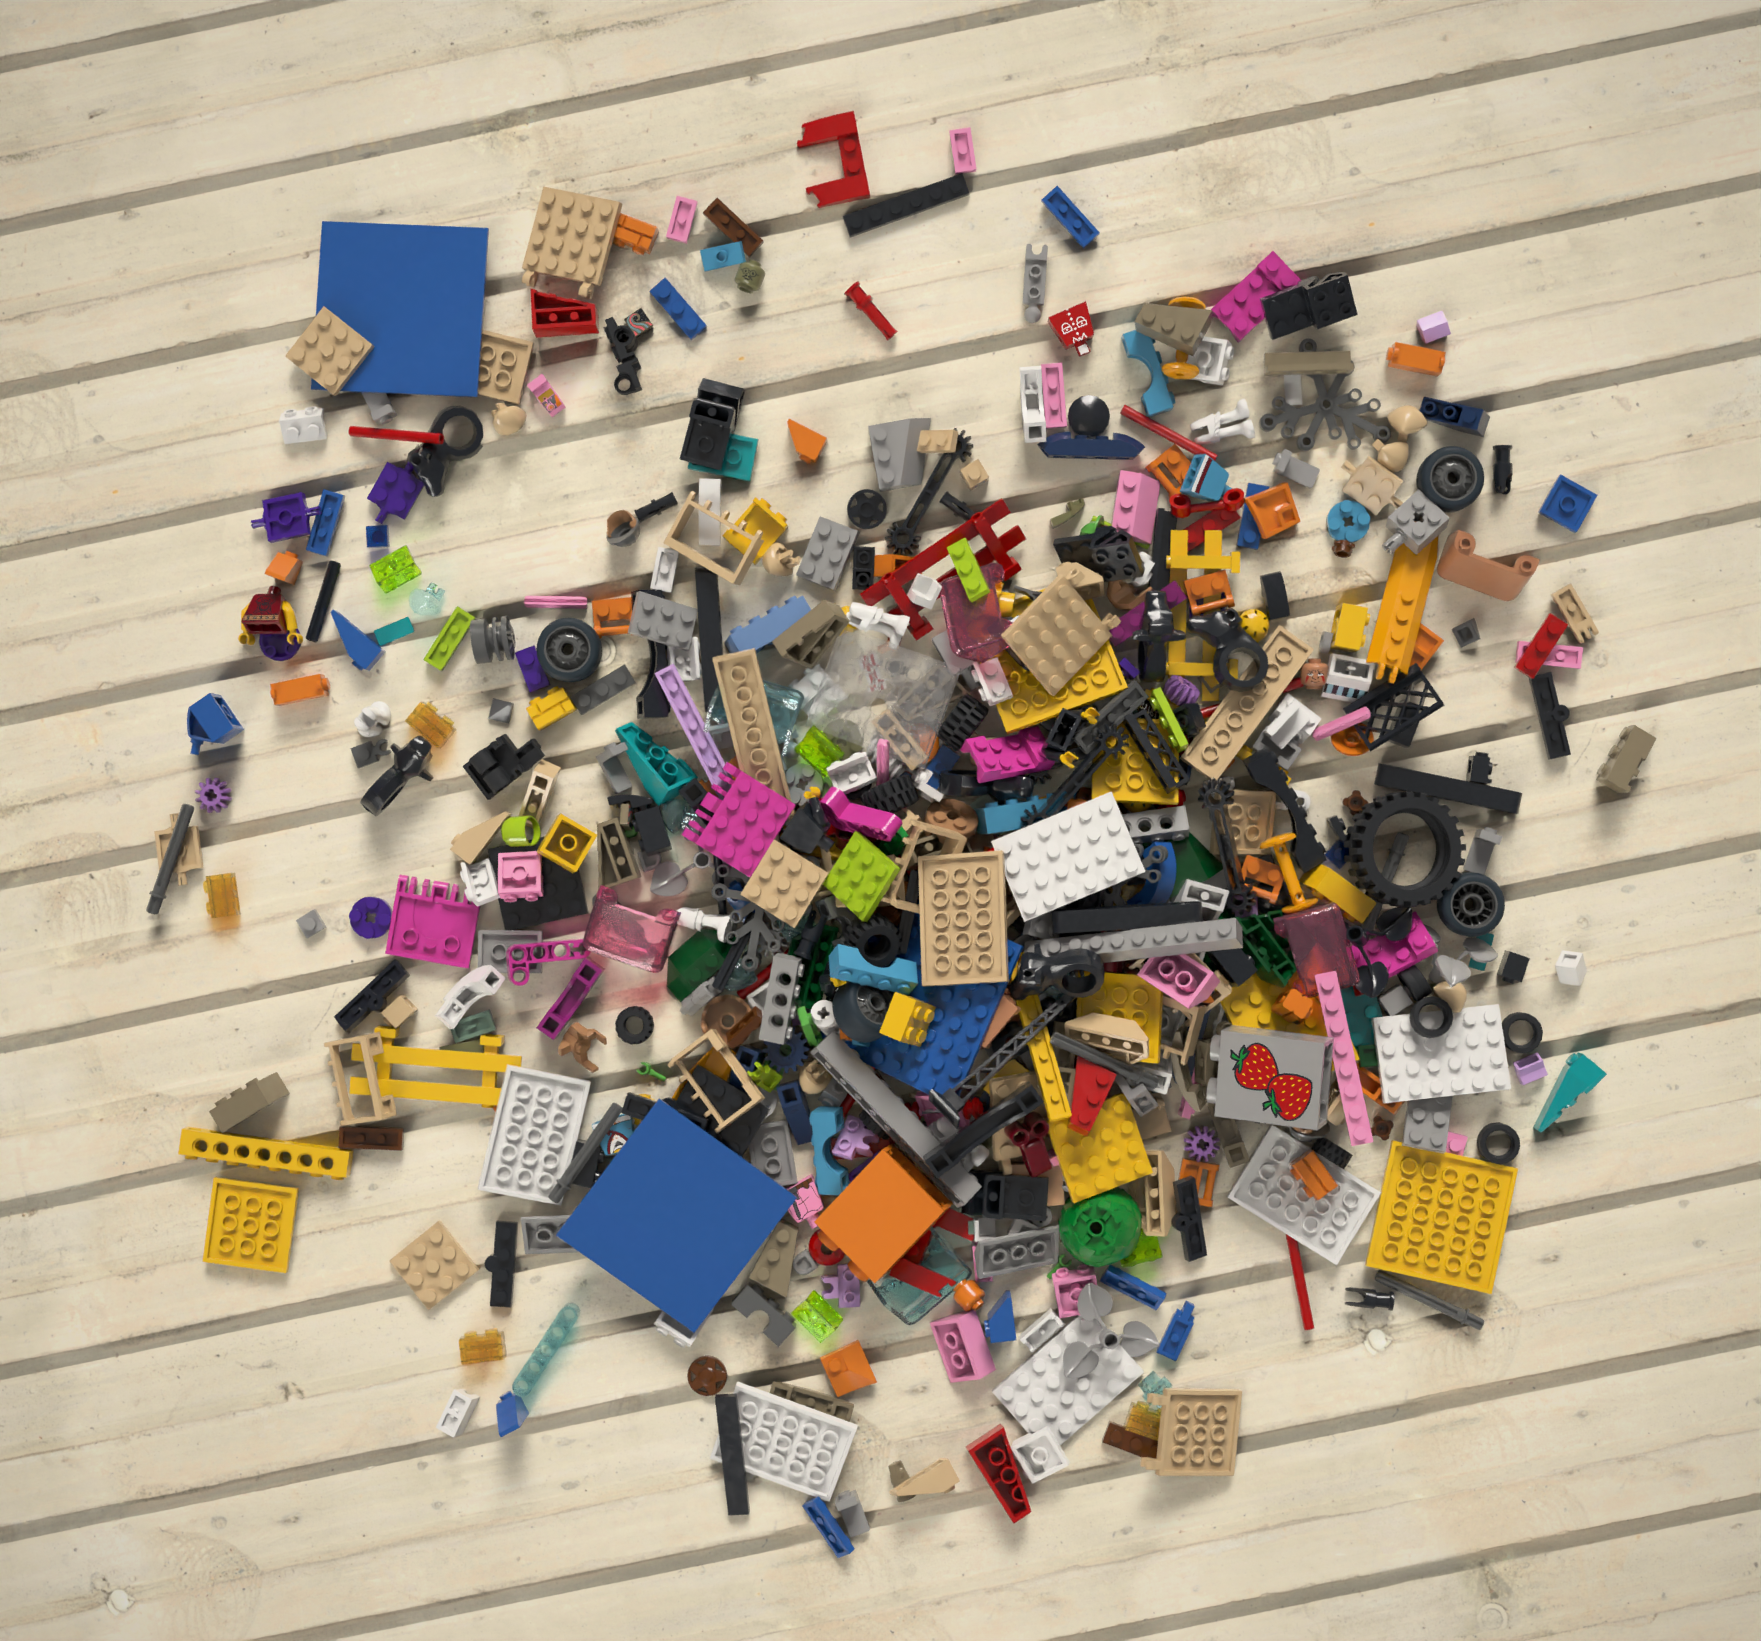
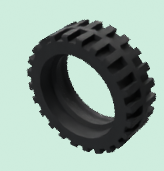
(1446, 840)

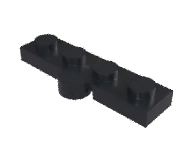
(1550, 715)
(372, 996)
(639, 1106)
(1189, 1219)
(503, 1263)

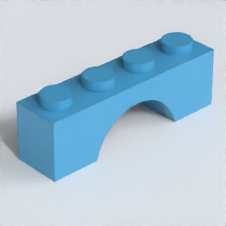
(1157, 397)
(850, 966)
(830, 1175)

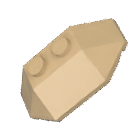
(1110, 1035)
(1156, 1195)

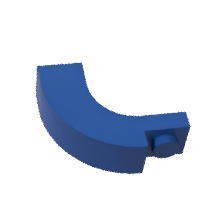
(1159, 891)

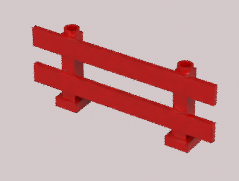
(995, 550)

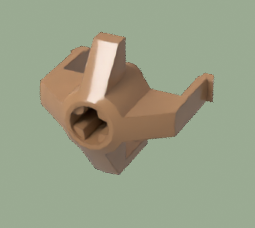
(1122, 595)
(578, 1041)

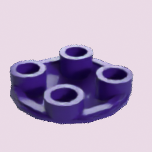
(277, 647)

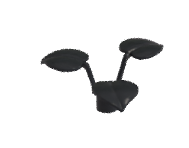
(1396, 926)

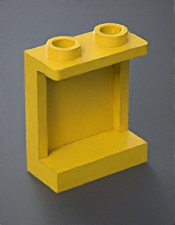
(758, 518)

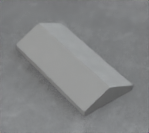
(541, 1237)
(1017, 1252)

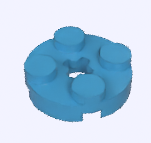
(1347, 509)

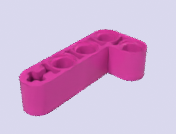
(858, 818)
(548, 956)

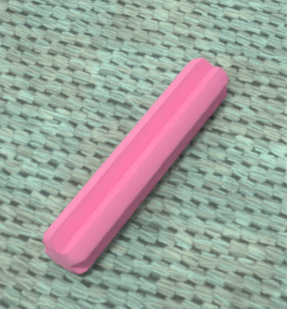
(555, 602)
(1341, 723)
(882, 761)

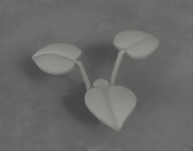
(670, 881)
(1455, 970)
(1092, 1304)

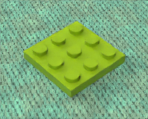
(861, 876)

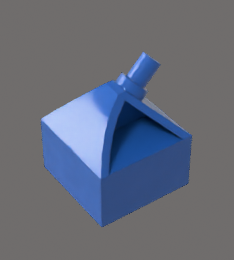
(211, 721)

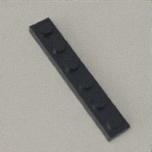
(906, 205)

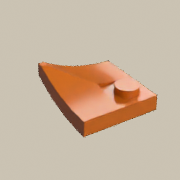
(1273, 510)
(1425, 646)
(848, 1368)

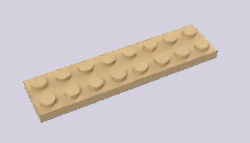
(1243, 711)
(751, 719)

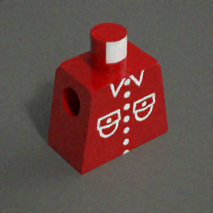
(1073, 328)

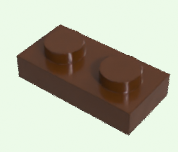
(744, 1027)

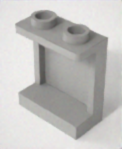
(1138, 1097)

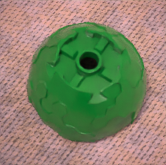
(1120, 1227)

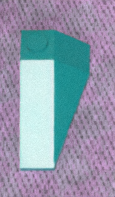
(657, 769)
(1575, 1078)

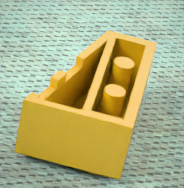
(1334, 888)

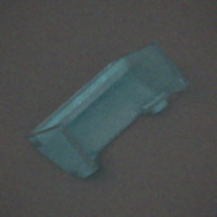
(784, 706)
(913, 1303)

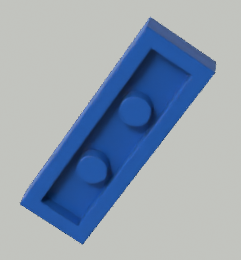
(1070, 217)
(678, 308)
(326, 523)
(1248, 532)
(1133, 1287)
(828, 1527)

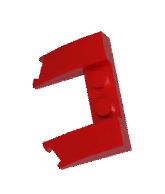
(855, 184)
(909, 1266)

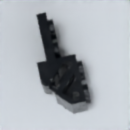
(1309, 304)
(711, 423)
(1103, 552)
(1008, 1196)

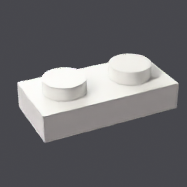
(664, 570)

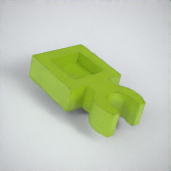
(765, 1077)

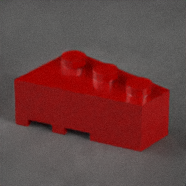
(562, 316)
(1088, 1094)

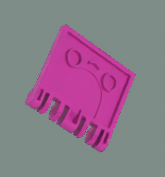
(741, 822)
(432, 926)

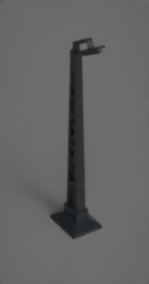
(951, 1104)

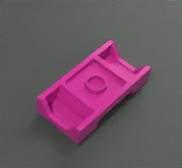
(1241, 307)
(1008, 755)
(1398, 954)

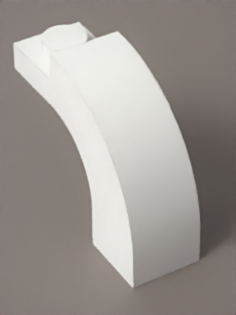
(1032, 404)
(468, 990)

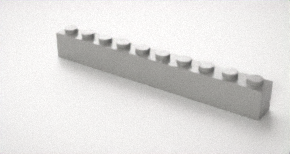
(1150, 941)
(891, 1114)

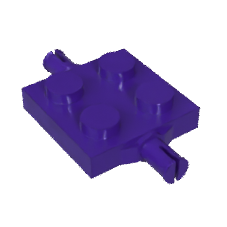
(395, 491)
(286, 517)

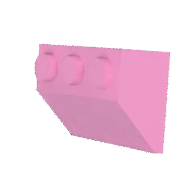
(1135, 505)
(1180, 978)
(963, 1346)

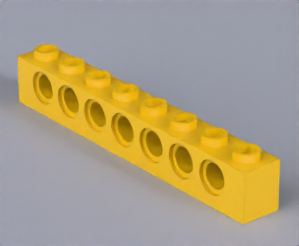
(192, 1136)

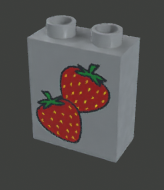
(1271, 1076)

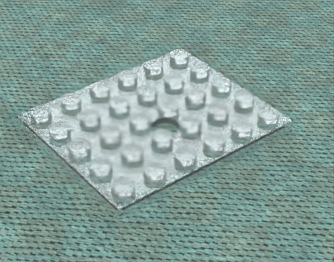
(908, 682)

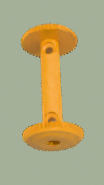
(1181, 369)
(1289, 873)

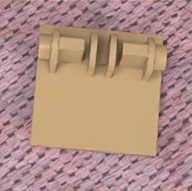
(1155, 1121)

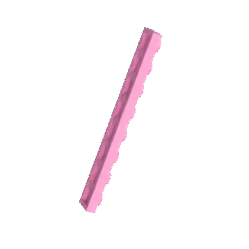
(1343, 1058)

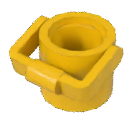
(1006, 601)

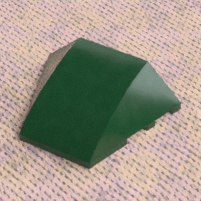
(1192, 861)
(1267, 948)

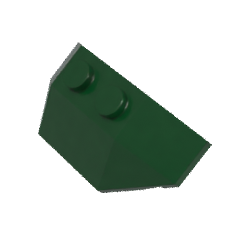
(695, 962)
(809, 982)

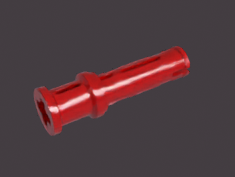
(865, 303)

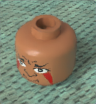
(1314, 674)

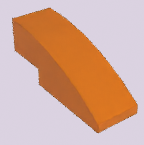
(1371, 1087)

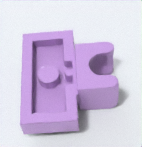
(854, 1139)
(843, 1286)

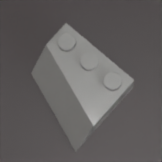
(896, 452)

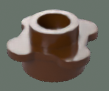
(1343, 548)
(1356, 796)
(1387, 1126)

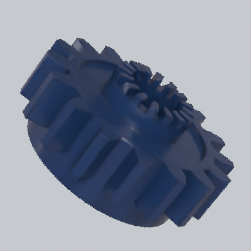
(790, 1060)

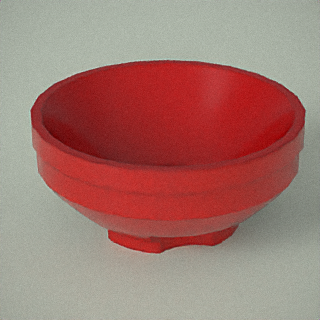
(821, 1258)

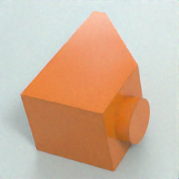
(806, 441)
(888, 563)
(285, 567)

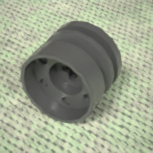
(491, 640)

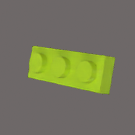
(968, 569)
(449, 639)
(1168, 720)

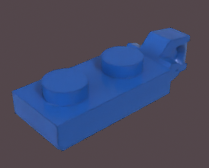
(1177, 1332)

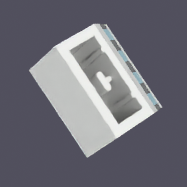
(1347, 678)

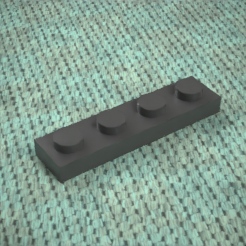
(1113, 712)

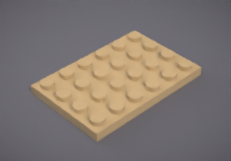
(963, 918)

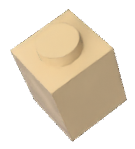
(974, 474)
(398, 1011)

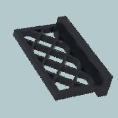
(1388, 692)

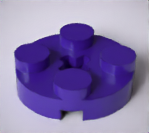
(359, 915)

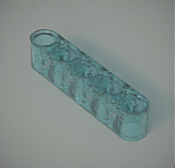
(541, 1358)

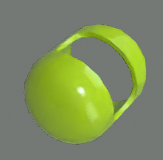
(514, 831)

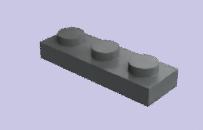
(603, 689)

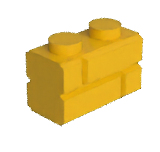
(551, 708)

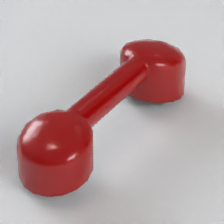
(1181, 504)

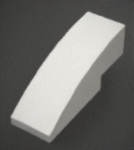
(709, 527)

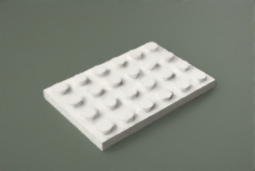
(1068, 856)
(1459, 1062)
(533, 1133)
(1278, 1198)
(1044, 1397)
(790, 1442)

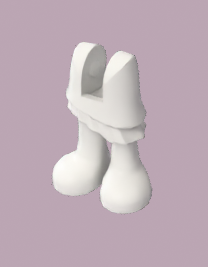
(1213, 424)
(868, 618)
(368, 719)
(696, 919)
(944, 1129)

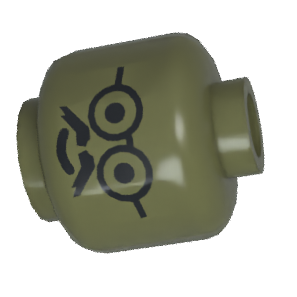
(749, 276)

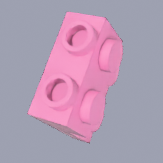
(520, 876)
(1068, 1287)

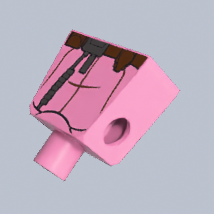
(807, 1201)

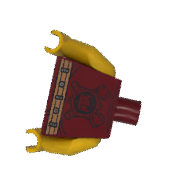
(268, 615)

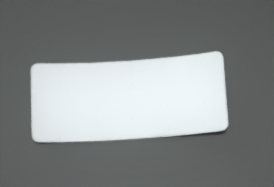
(1293, 389)

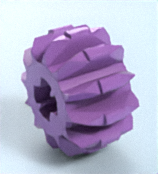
(1180, 690)
(210, 802)
(1206, 1137)

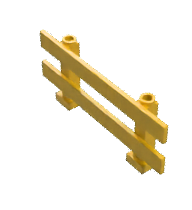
(1210, 562)
(489, 1062)

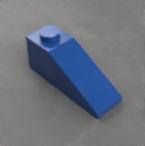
(358, 645)
(510, 1413)

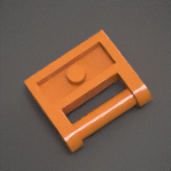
(1175, 463)
(1206, 586)
(611, 611)
(1265, 873)
(1194, 1168)

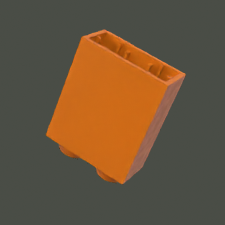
(881, 1214)

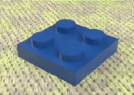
(1567, 503)

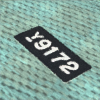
(1146, 705)

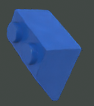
(1000, 1321)

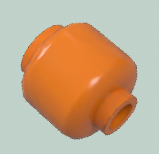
(969, 1295)

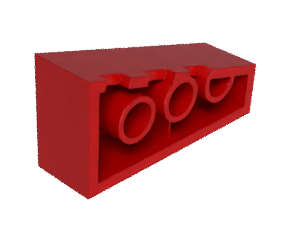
(997, 1465)

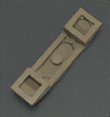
(1192, 1092)
(1229, 1136)
(814, 1399)

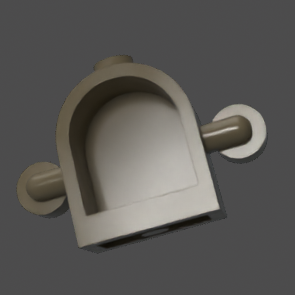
(1204, 1066)

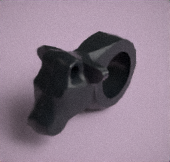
(433, 460)
(1154, 633)
(1227, 636)
(408, 763)
(965, 784)
(1038, 973)

